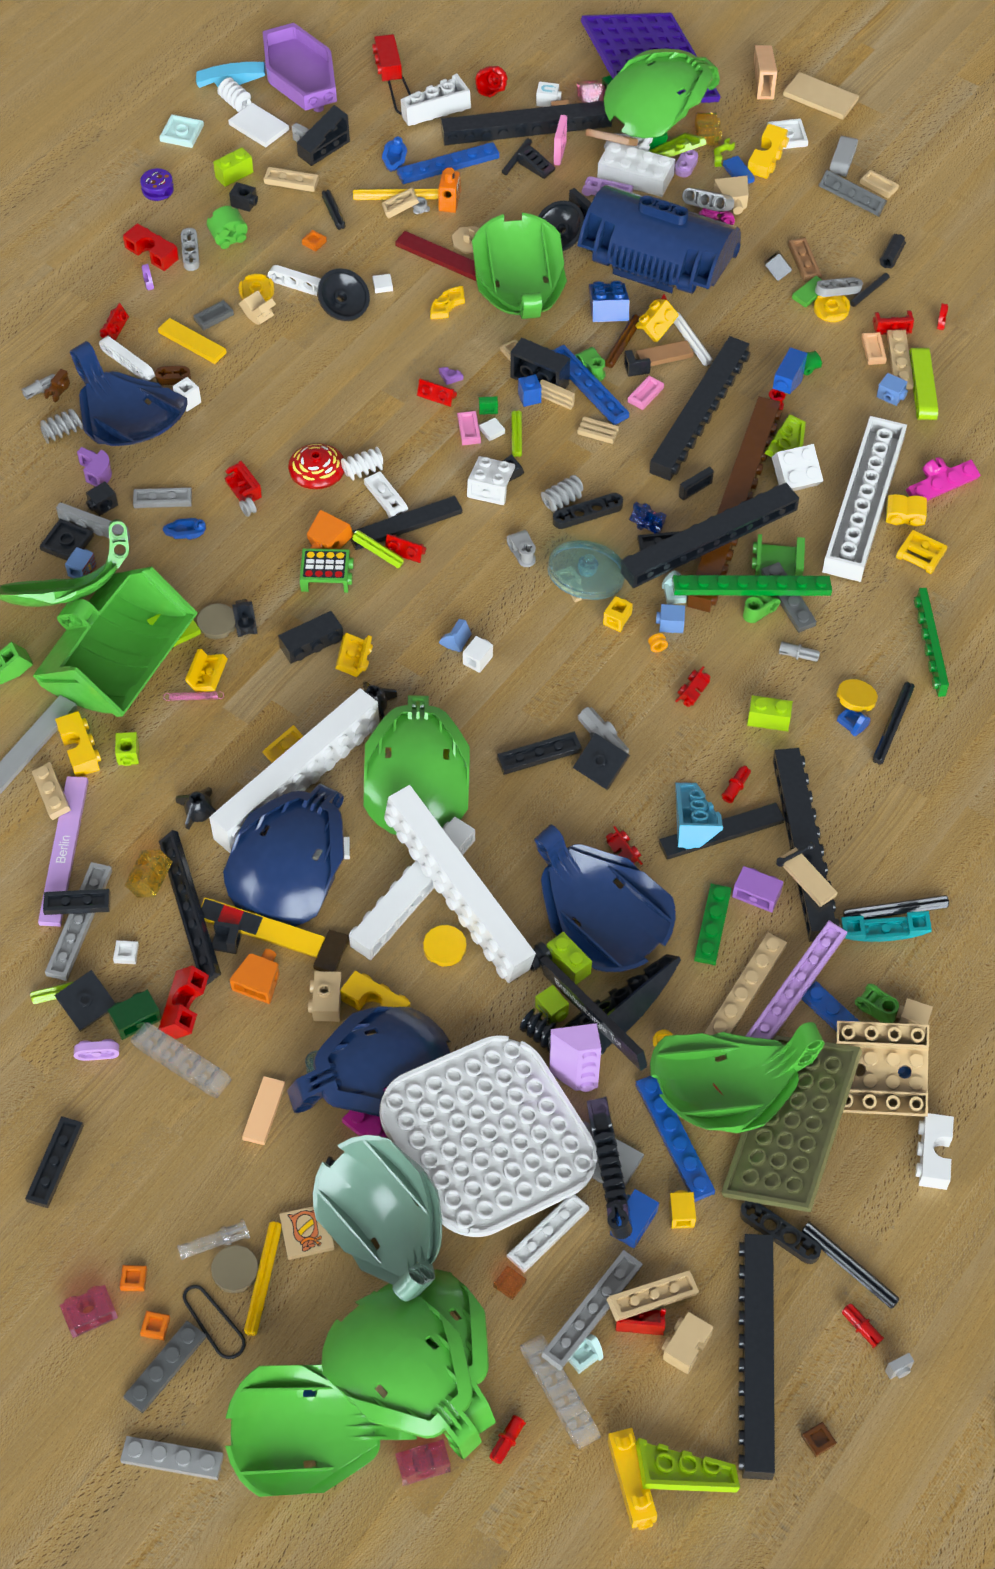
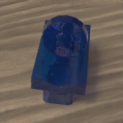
(647, 518)

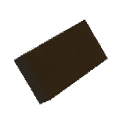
(331, 951)

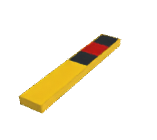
(263, 928)

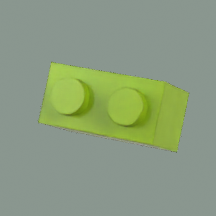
(233, 167)
(770, 713)
(570, 958)

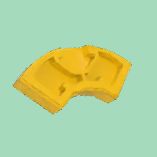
(444, 304)

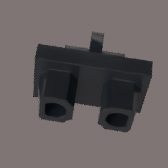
(244, 617)

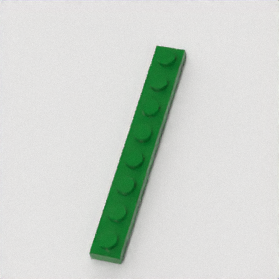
(752, 585)

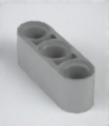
(843, 156)
(715, 199)

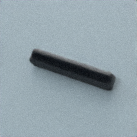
(333, 209)

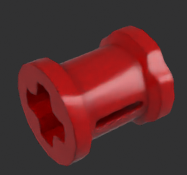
(778, 396)

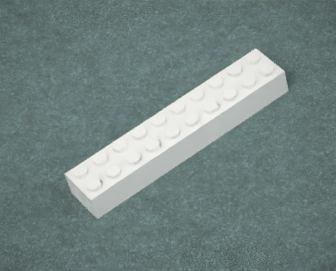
(864, 499)
(300, 764)
(459, 884)

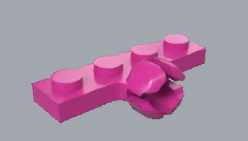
(942, 478)

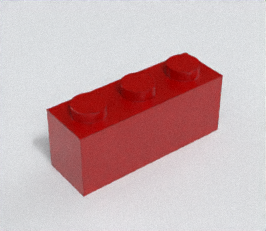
(387, 57)

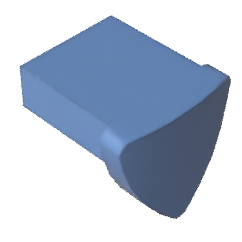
(457, 637)

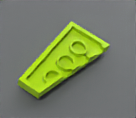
(682, 1471)

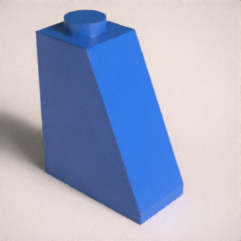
(790, 371)

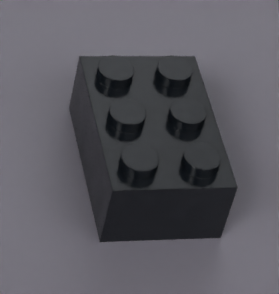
(531, 359)

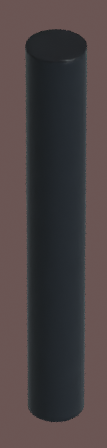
(514, 159)
(869, 289)

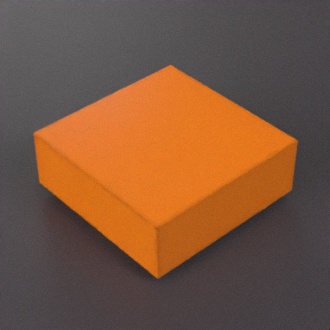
(314, 240)
(133, 1278)
(155, 1325)

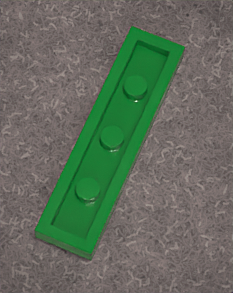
(713, 924)

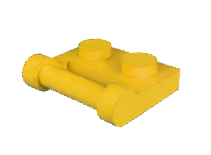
(924, 547)

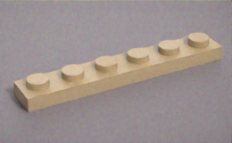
(747, 985)

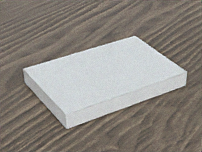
(258, 125)

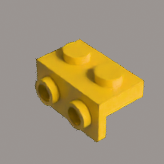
(657, 319)
(353, 654)
(205, 671)
(282, 744)

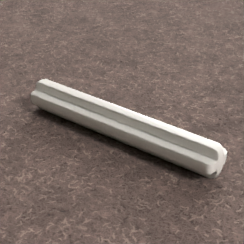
(693, 341)

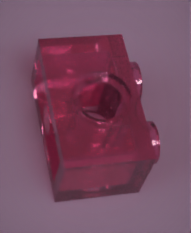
(590, 91)
(83, 1322)
(423, 1462)

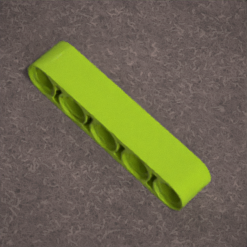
(924, 385)

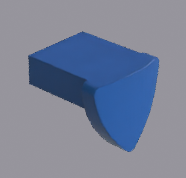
(854, 721)

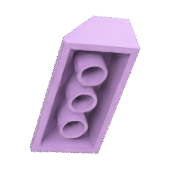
(576, 1056)

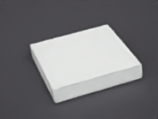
(796, 132)

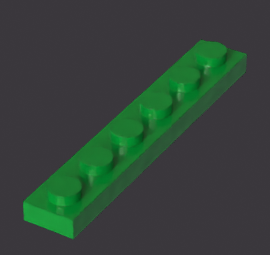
(932, 646)

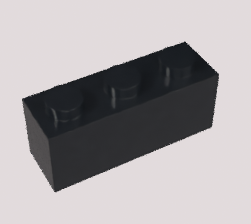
(311, 637)

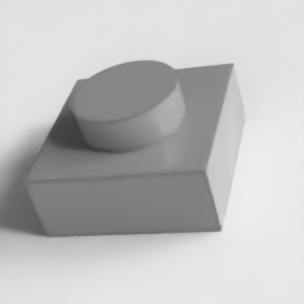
(298, 131)
(900, 1366)

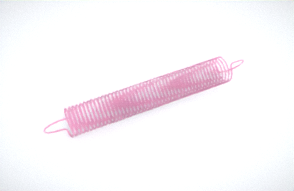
(193, 696)

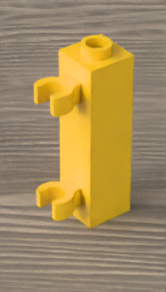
(625, 1459)

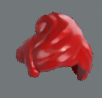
(491, 81)

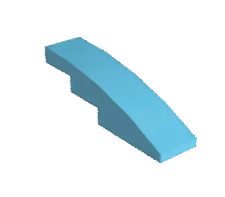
(240, 72)

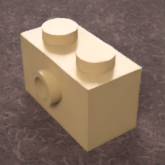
(326, 996)

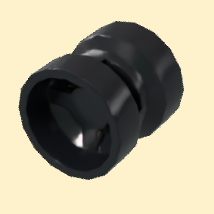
(541, 950)

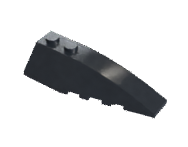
(633, 1000)

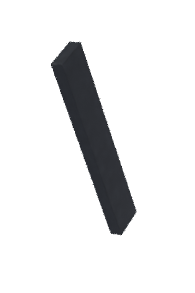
(411, 520)
(733, 827)

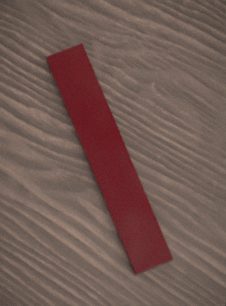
(436, 254)

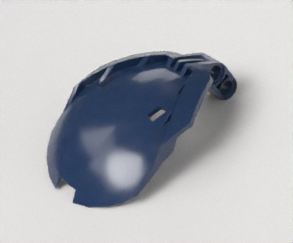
(115, 403)
(277, 870)
(615, 923)
(357, 1067)

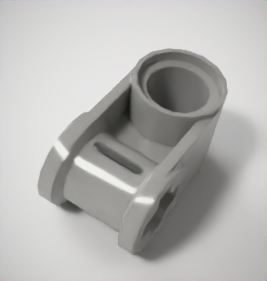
(522, 548)

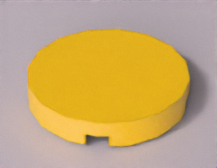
(255, 283)
(832, 308)
(857, 695)
(444, 945)

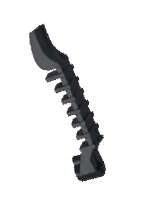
(610, 1167)

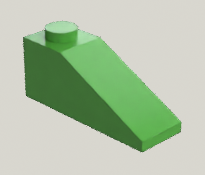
(13, 662)

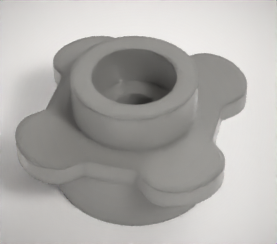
(421, 207)

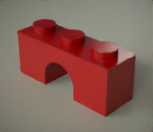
(141, 239)
(186, 986)

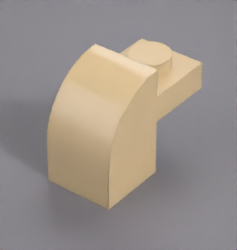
(257, 308)

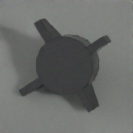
(381, 695)
(197, 806)

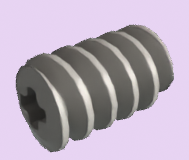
(60, 425)
(562, 493)

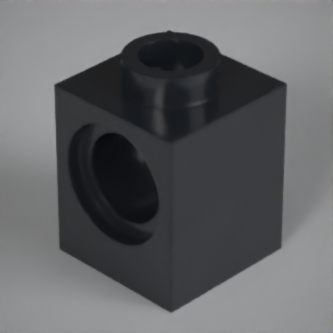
(243, 197)
(101, 499)

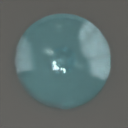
(586, 570)

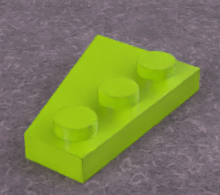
(679, 145)
(788, 436)

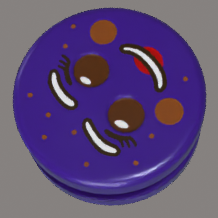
(157, 184)

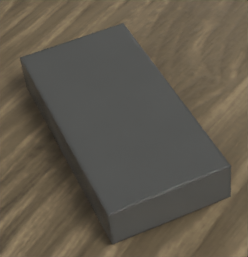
(213, 315)

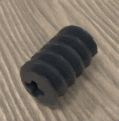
(538, 1028)

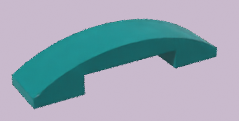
(887, 928)

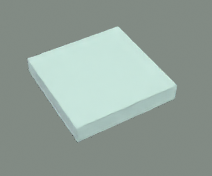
(181, 131)

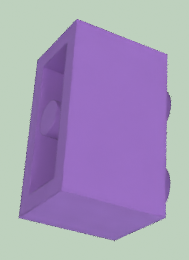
(757, 889)

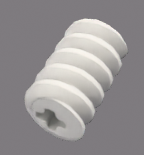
(234, 94)
(362, 463)

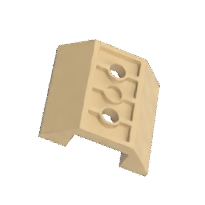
(884, 1051)

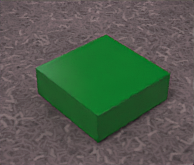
(488, 405)

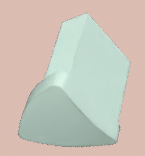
(668, 588)
(587, 1354)

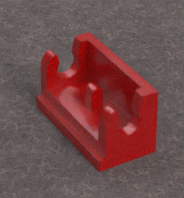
(894, 323)
(243, 482)
(645, 1323)

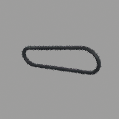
(392, 94)
(203, 1328)

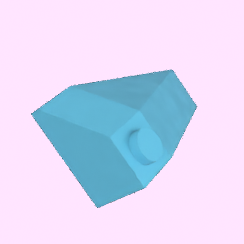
(695, 816)

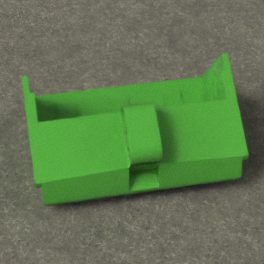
(109, 643)

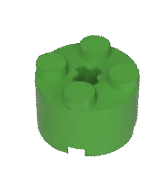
(227, 226)

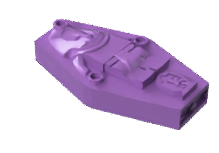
(299, 66)

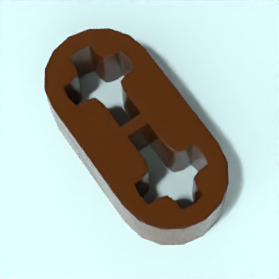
(172, 374)

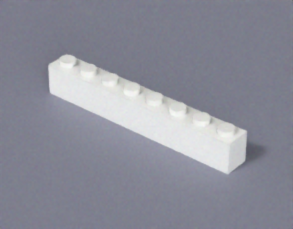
(403, 898)

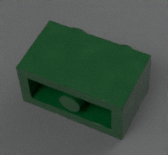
(133, 1013)

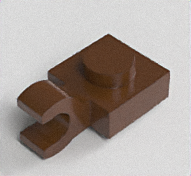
(58, 385)

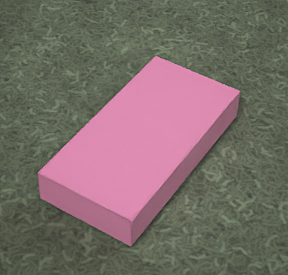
(646, 392)
(469, 428)

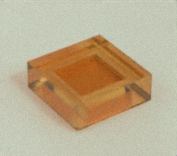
(509, 1282)

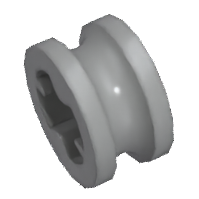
(247, 506)

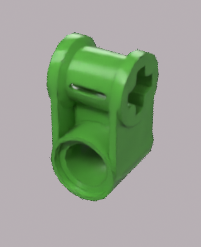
(592, 362)
(758, 607)
(875, 1001)

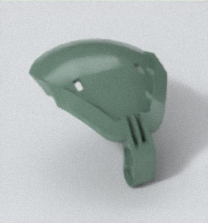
(383, 1196)

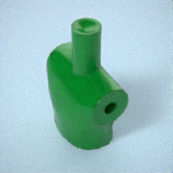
(812, 362)

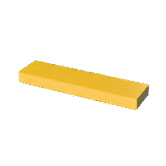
(192, 341)

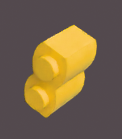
(906, 510)

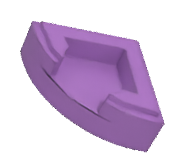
(147, 277)
(450, 376)

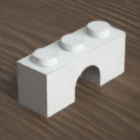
(933, 1169)

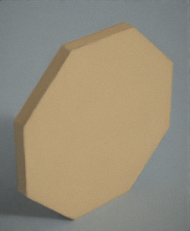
(463, 239)

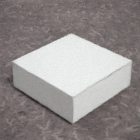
(382, 283)
(492, 429)
(126, 952)

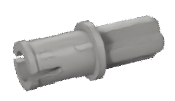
(37, 387)
(798, 651)

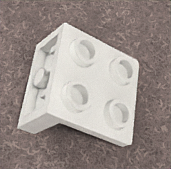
(489, 480)

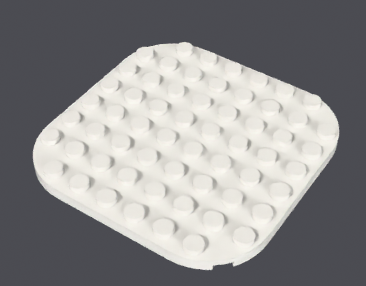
(490, 1134)

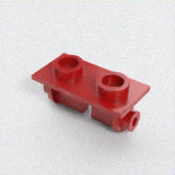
(114, 323)
(436, 392)
(405, 548)
(697, 681)
(619, 841)

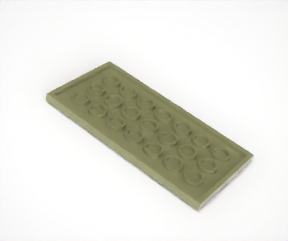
(789, 1154)

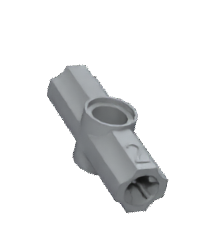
(595, 724)

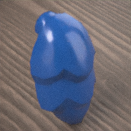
(394, 154)
(185, 528)

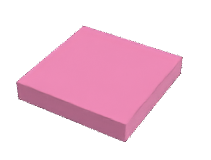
(560, 140)

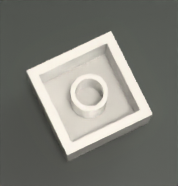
(798, 467)

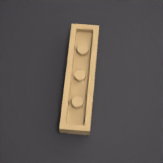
(900, 356)
(652, 1295)

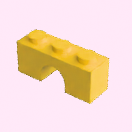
(764, 162)
(83, 757)
(362, 989)

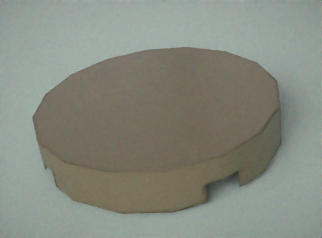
(216, 621)
(234, 1269)

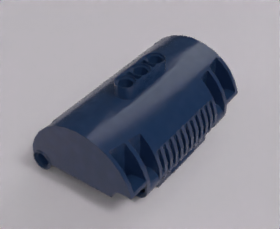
(657, 241)

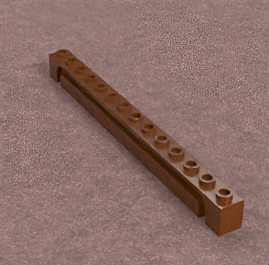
(740, 488)

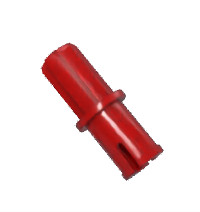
(736, 784)
(862, 1325)
(507, 1439)

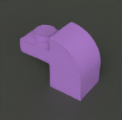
(96, 466)

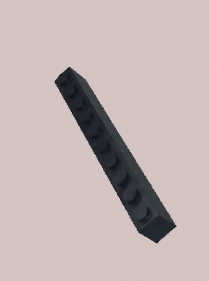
(523, 122)
(699, 409)
(709, 535)
(801, 830)
(758, 1358)

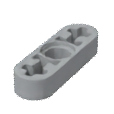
(193, 243)
(838, 287)

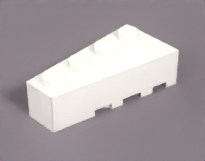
(436, 101)

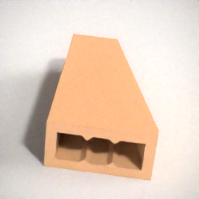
(765, 71)

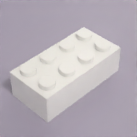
(636, 167)

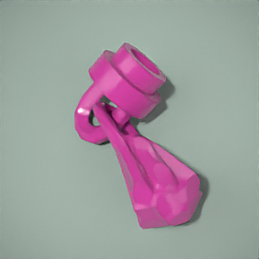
(726, 216)

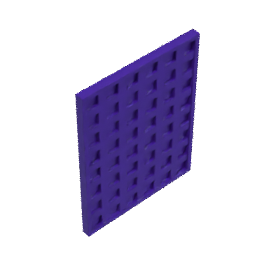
(627, 35)

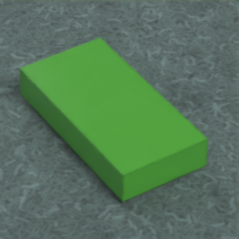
(806, 293)

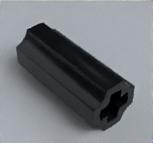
(892, 251)

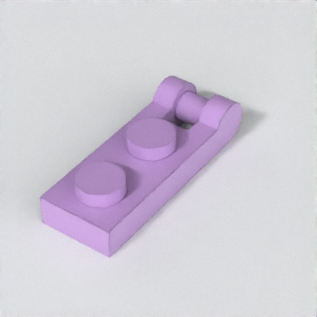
(594, 184)

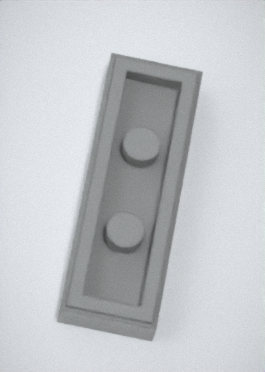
(162, 497)

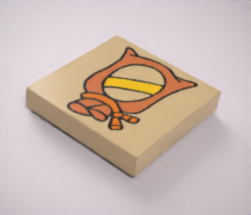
(304, 1234)

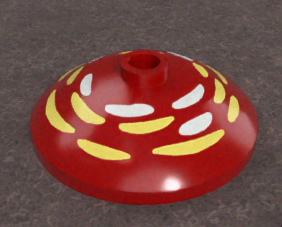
(316, 466)

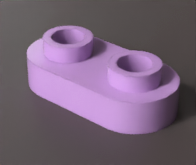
(686, 163)
(99, 1050)

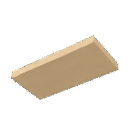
(821, 95)

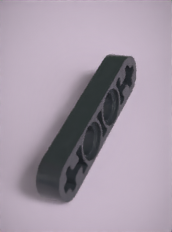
(586, 508)
(782, 1228)

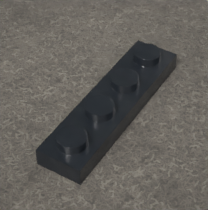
(539, 753)
(54, 1162)

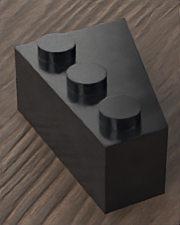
(324, 137)

